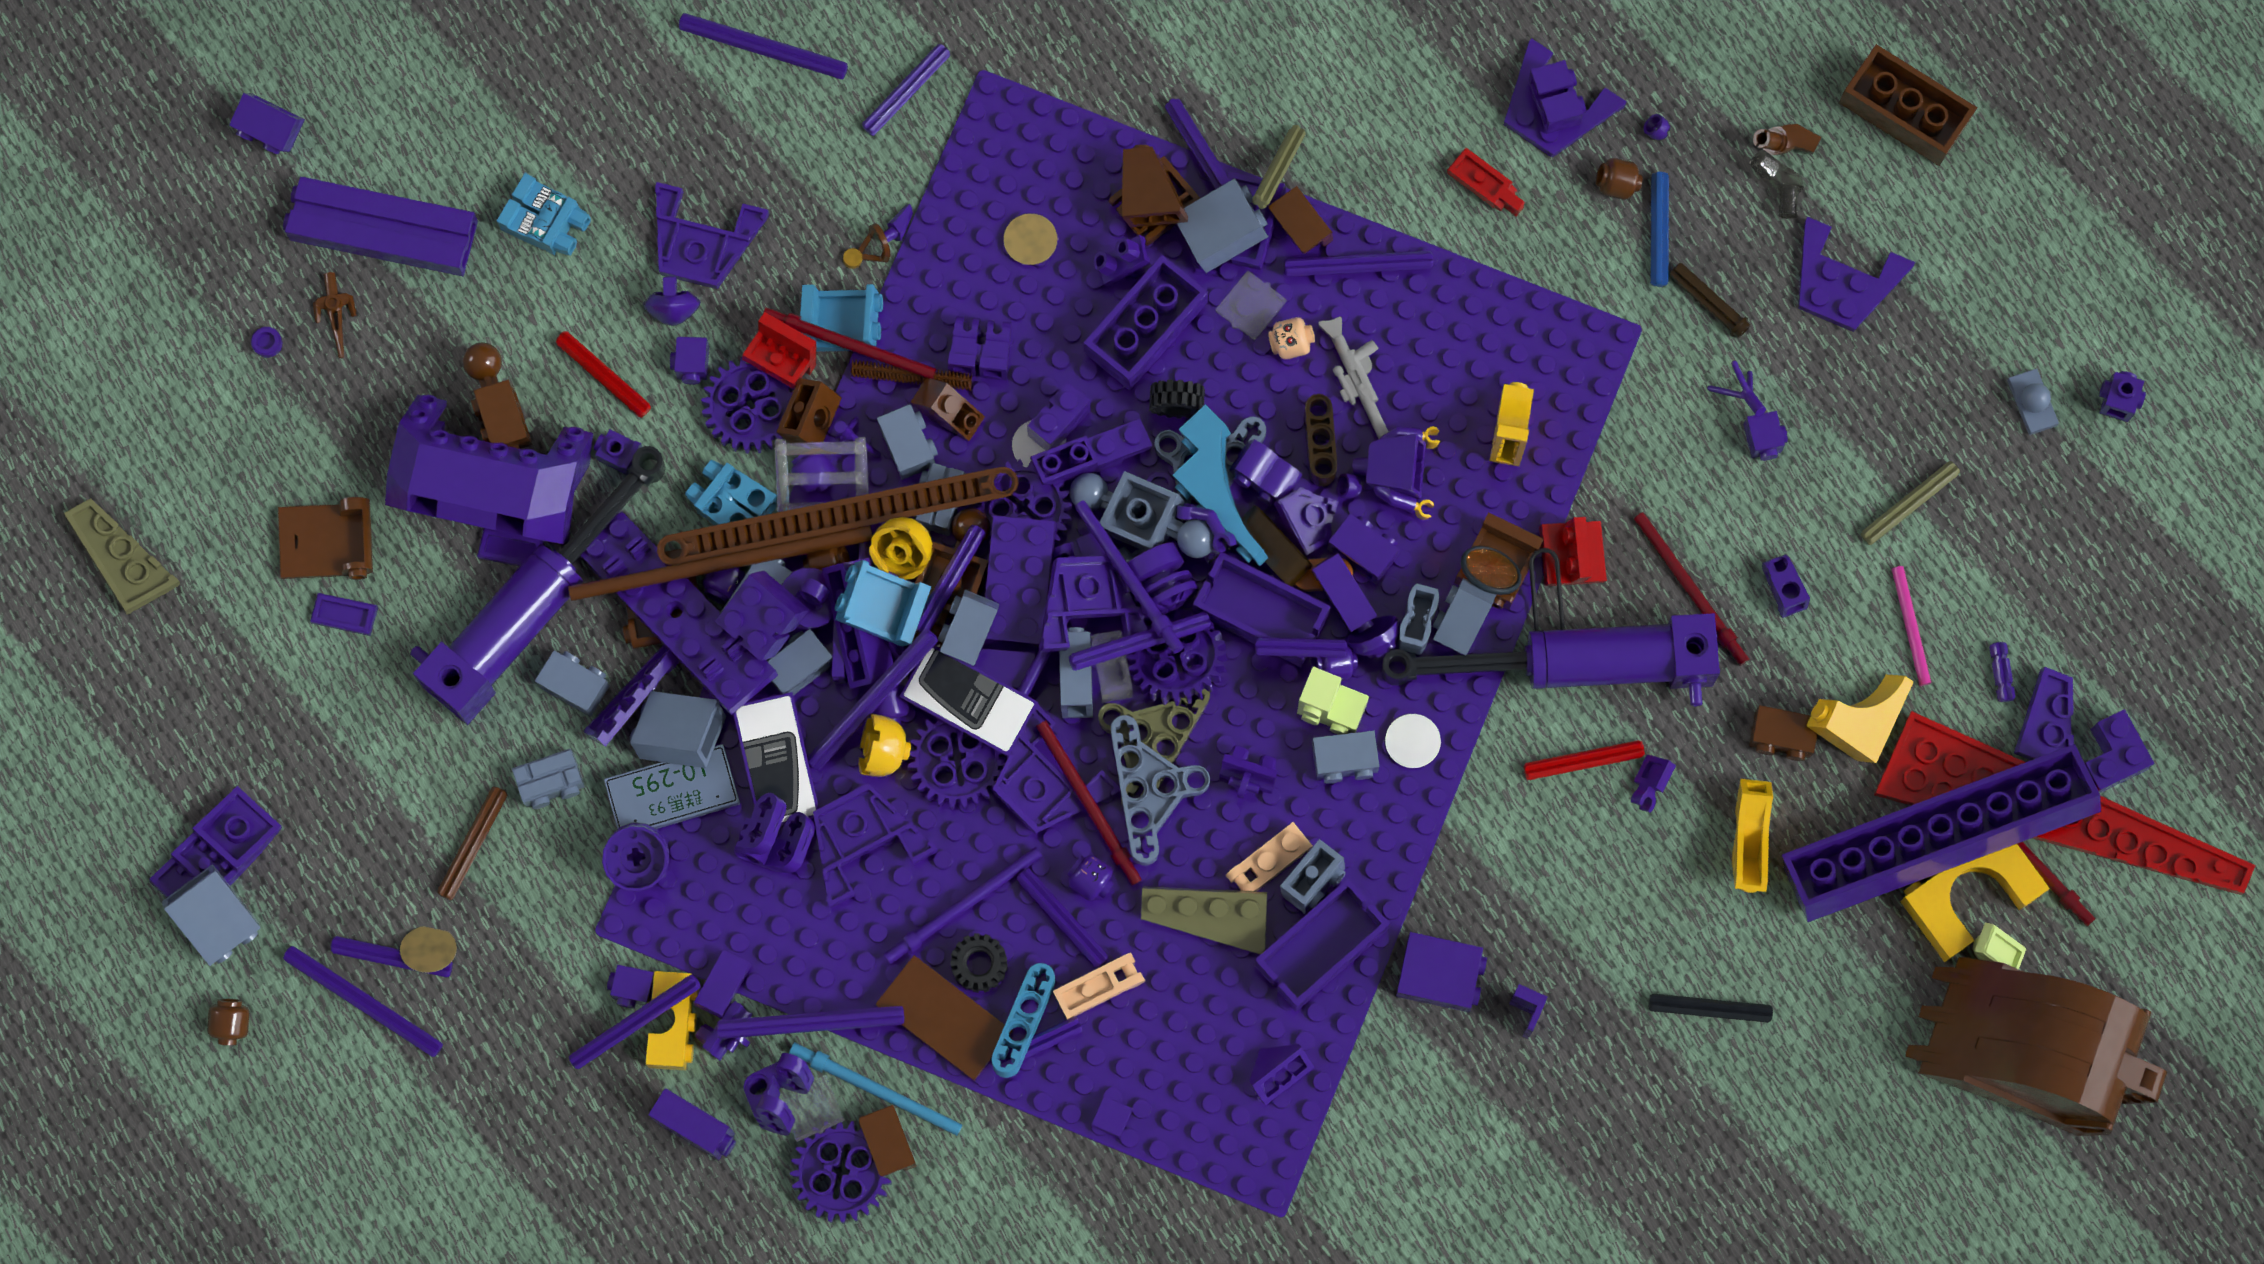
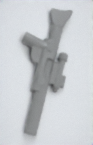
(1357, 366)

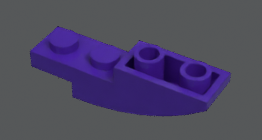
(1091, 453)

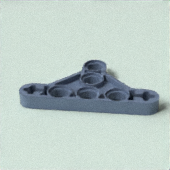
(1177, 457)
(1147, 772)

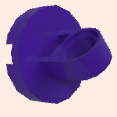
(810, 589)

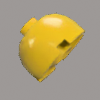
(901, 547)
(882, 746)

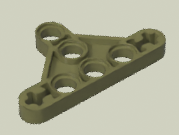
(1159, 727)

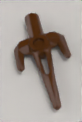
(333, 304)

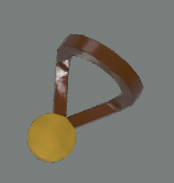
(853, 258)

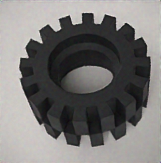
(1176, 398)
(979, 944)

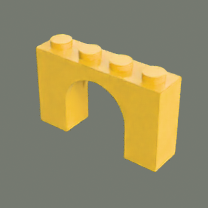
(1931, 904)

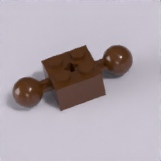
(495, 401)
(975, 573)

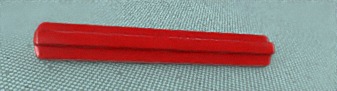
(603, 374)
(1584, 760)

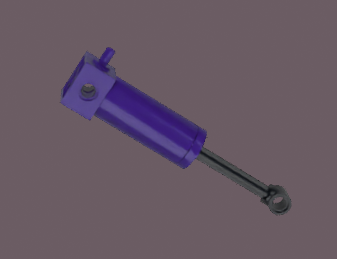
(520, 608)
(1592, 657)

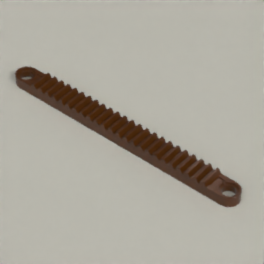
(837, 515)

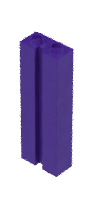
(380, 226)

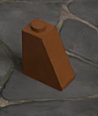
(1148, 191)

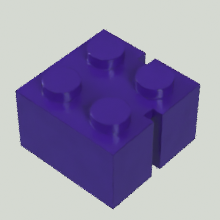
(759, 612)

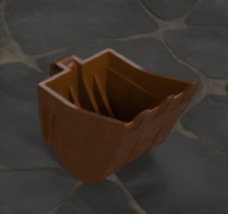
(2038, 1045)

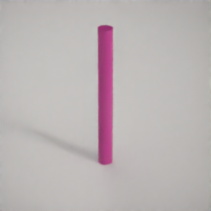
(1911, 626)

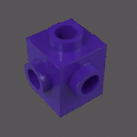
(2122, 396)

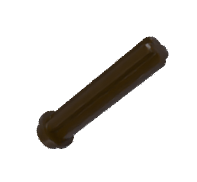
(1710, 300)

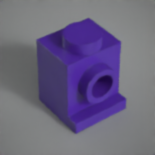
(620, 460)

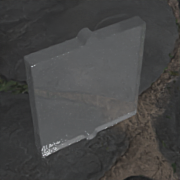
(1251, 305)
(813, 1110)

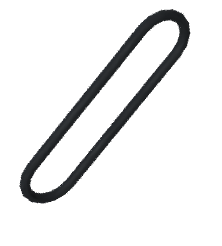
(1533, 589)

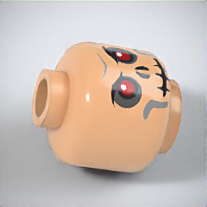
(1291, 338)

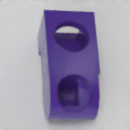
(1786, 585)

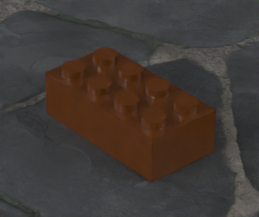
(1907, 105)

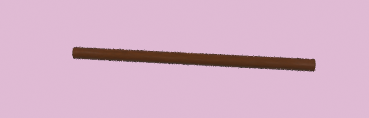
(720, 563)

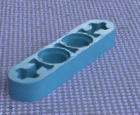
(1027, 1021)

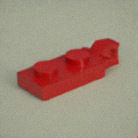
(1485, 182)

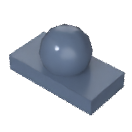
(2033, 401)

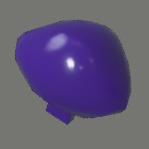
(671, 306)

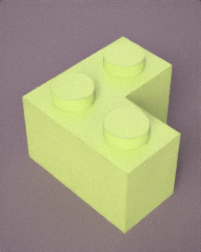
(1331, 703)

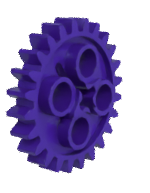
(739, 381)
(1035, 495)
(1206, 650)
(929, 764)
(813, 1166)

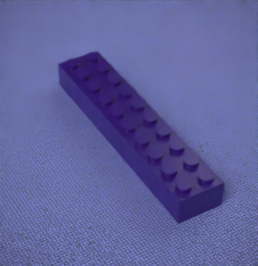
(1942, 833)

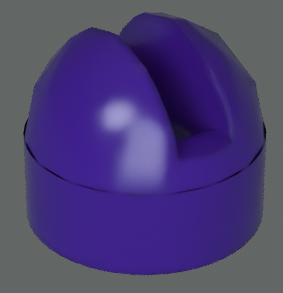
(1659, 122)
(1348, 485)

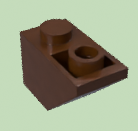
(947, 408)

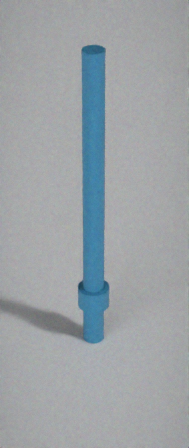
(821, 1061)

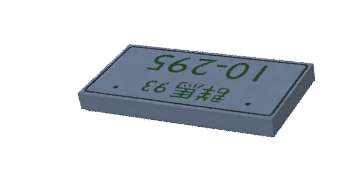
(672, 792)

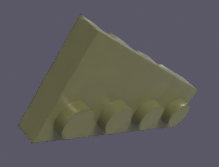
(122, 562)
(1218, 915)

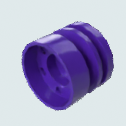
(1158, 577)
(624, 870)

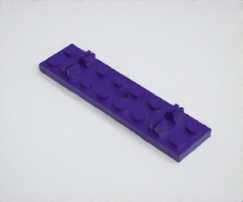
(694, 637)

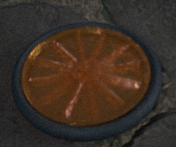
(1490, 570)

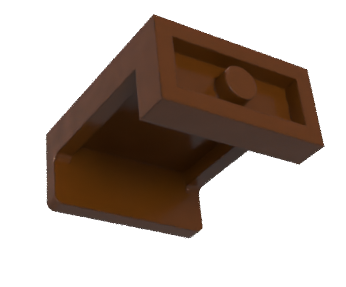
(1513, 542)

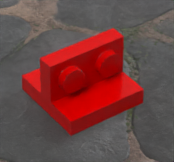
(781, 351)
(1578, 550)

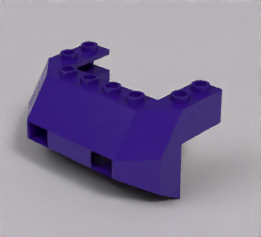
(485, 480)

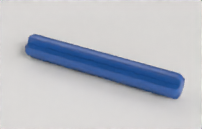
(1659, 229)

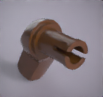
(1786, 138)

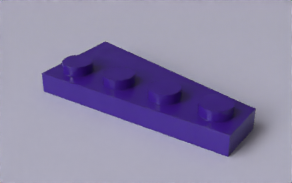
(624, 704)

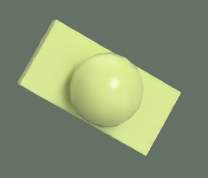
(1998, 947)

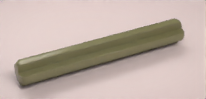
(1278, 166)
(1910, 503)

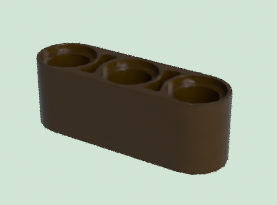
(1323, 426)
(1282, 554)

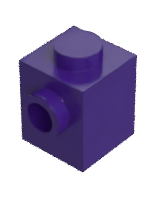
(690, 359)
(1765, 435)
(630, 986)

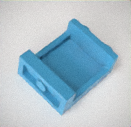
(844, 312)
(881, 603)

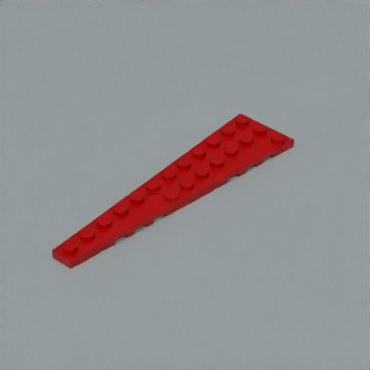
(1938, 759)

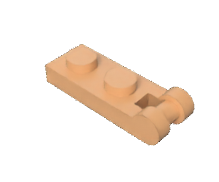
(1270, 859)
(1098, 986)

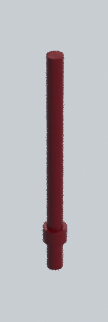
(852, 344)
(1726, 636)
(1120, 855)
(2068, 898)

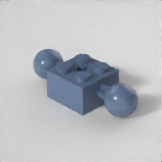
(1140, 496)

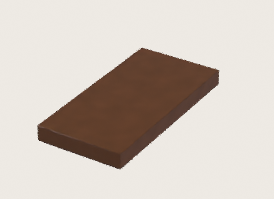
(944, 1017)

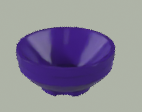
(1377, 639)

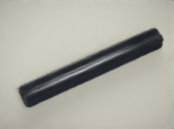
(1710, 1008)

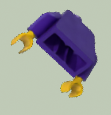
(1397, 467)

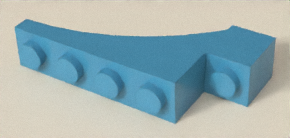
(1206, 478)

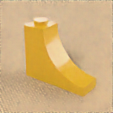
(1512, 424)
(1865, 726)

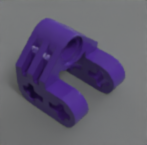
(759, 838)
(769, 1110)

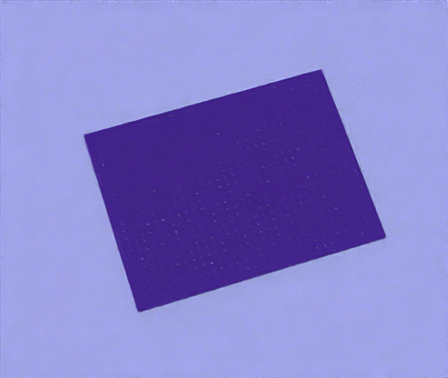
(1194, 1028)

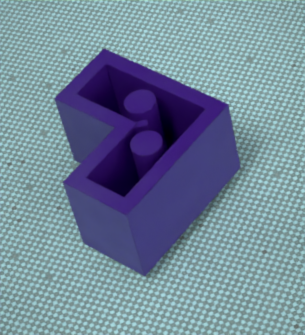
(2122, 750)

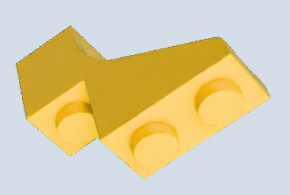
(1752, 835)

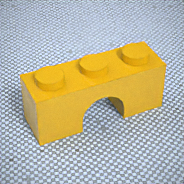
(672, 1048)

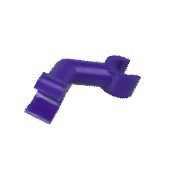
(1191, 511)

